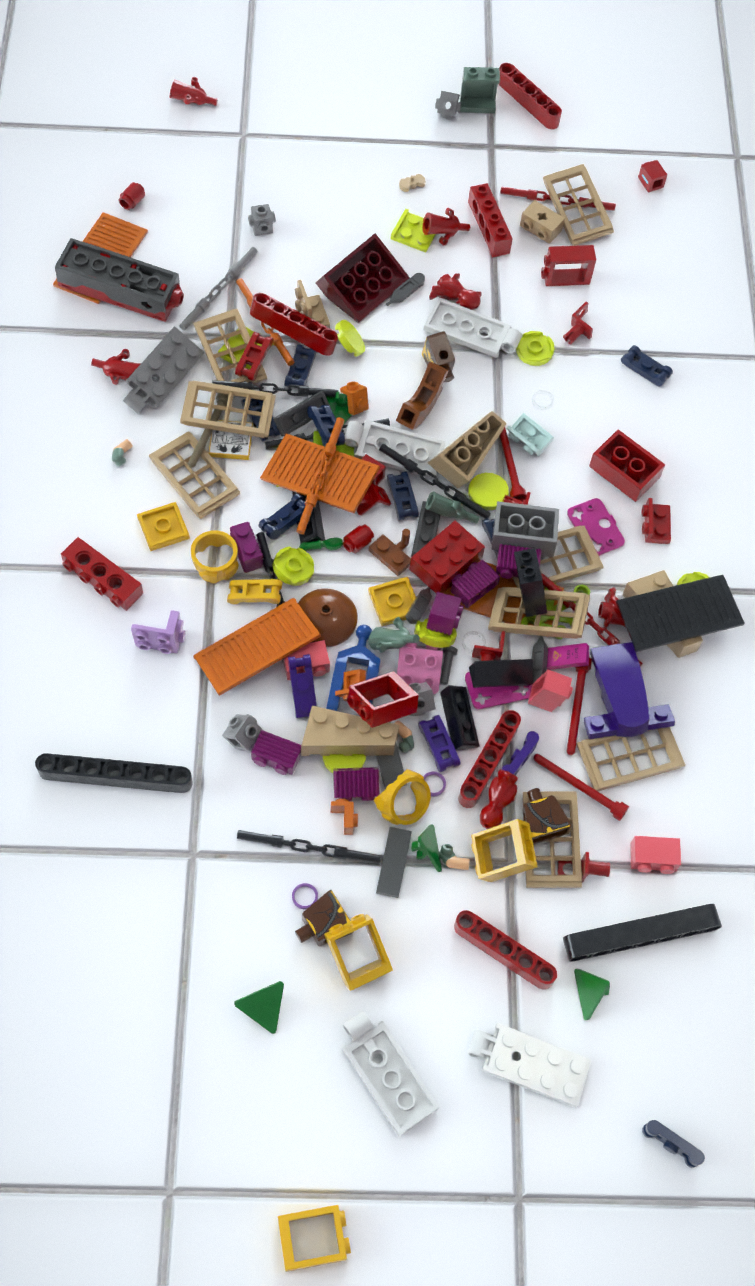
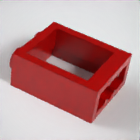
(576, 254)
(404, 699)

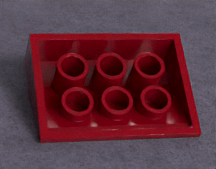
(363, 279)

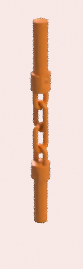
(277, 341)
(312, 497)

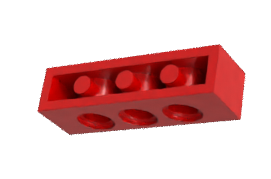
(490, 220)
(79, 552)

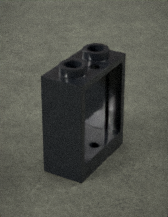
(530, 582)

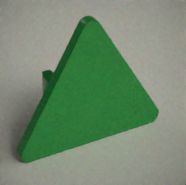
(339, 406)
(428, 846)
(590, 991)
(263, 1006)

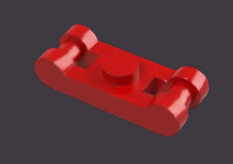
(253, 356)

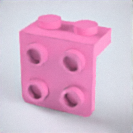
(420, 665)

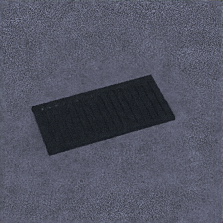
(679, 613)

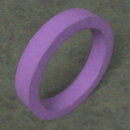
(441, 777)
(304, 885)

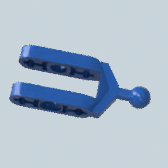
(357, 655)

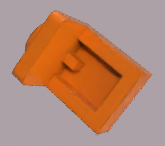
(356, 396)
(350, 678)
(346, 807)

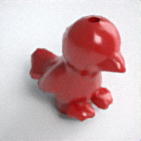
(452, 289)
(609, 610)
(501, 794)

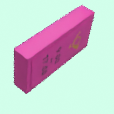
(568, 656)

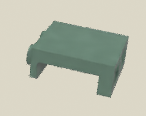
(479, 89)

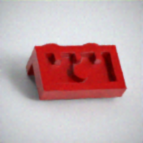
(657, 522)

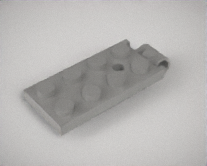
(167, 362)

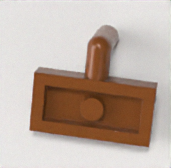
(391, 554)

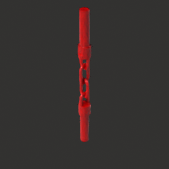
(532, 195)
(610, 640)

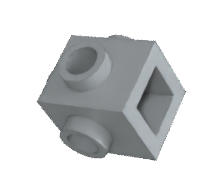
(441, 102)
(261, 219)
(425, 699)
(242, 731)

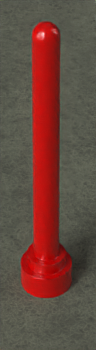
(517, 490)
(577, 704)
(616, 808)

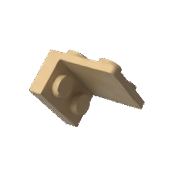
(310, 306)

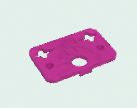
(591, 518)
(498, 695)

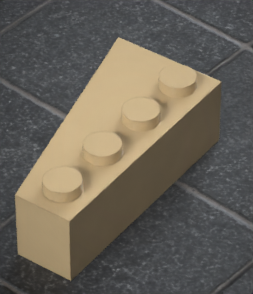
(466, 453)
(656, 582)
(346, 734)

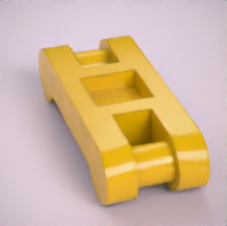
(254, 591)

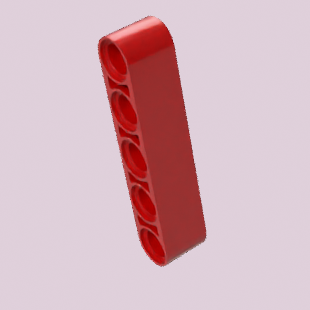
(529, 96)
(293, 324)
(486, 767)
(510, 960)

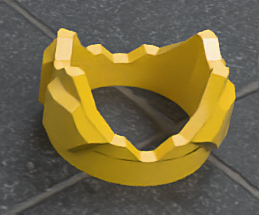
(217, 539)
(421, 790)

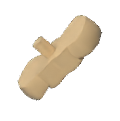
(412, 182)

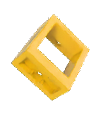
(523, 848)
(368, 972)
(343, 1243)

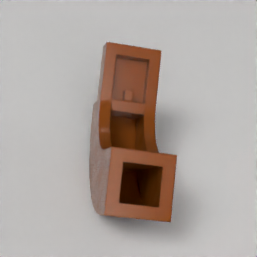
(422, 402)

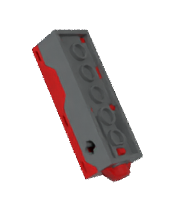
(118, 280)

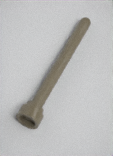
(222, 401)

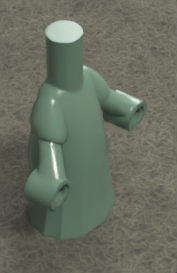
(448, 508)
(384, 638)

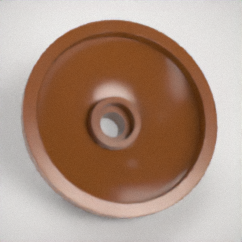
(336, 624)

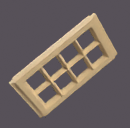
(591, 234)
(218, 320)
(265, 415)
(216, 501)
(587, 547)
(578, 616)
(594, 772)
(554, 880)

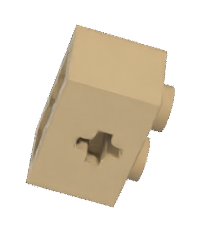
(542, 221)

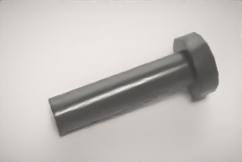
(449, 653)

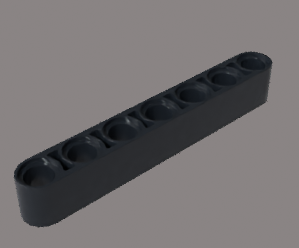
(106, 766)
(641, 932)

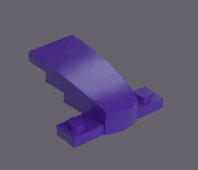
(623, 696)

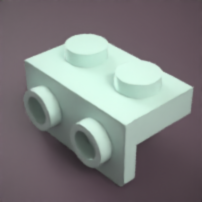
(530, 434)

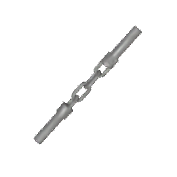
(203, 304)

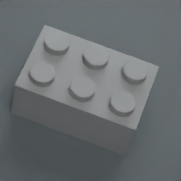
(526, 527)

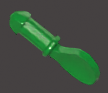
(331, 544)

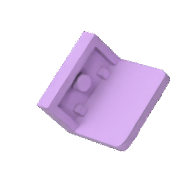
(160, 639)

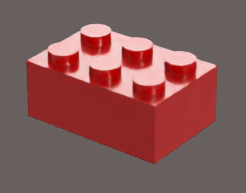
(627, 465)
(446, 557)

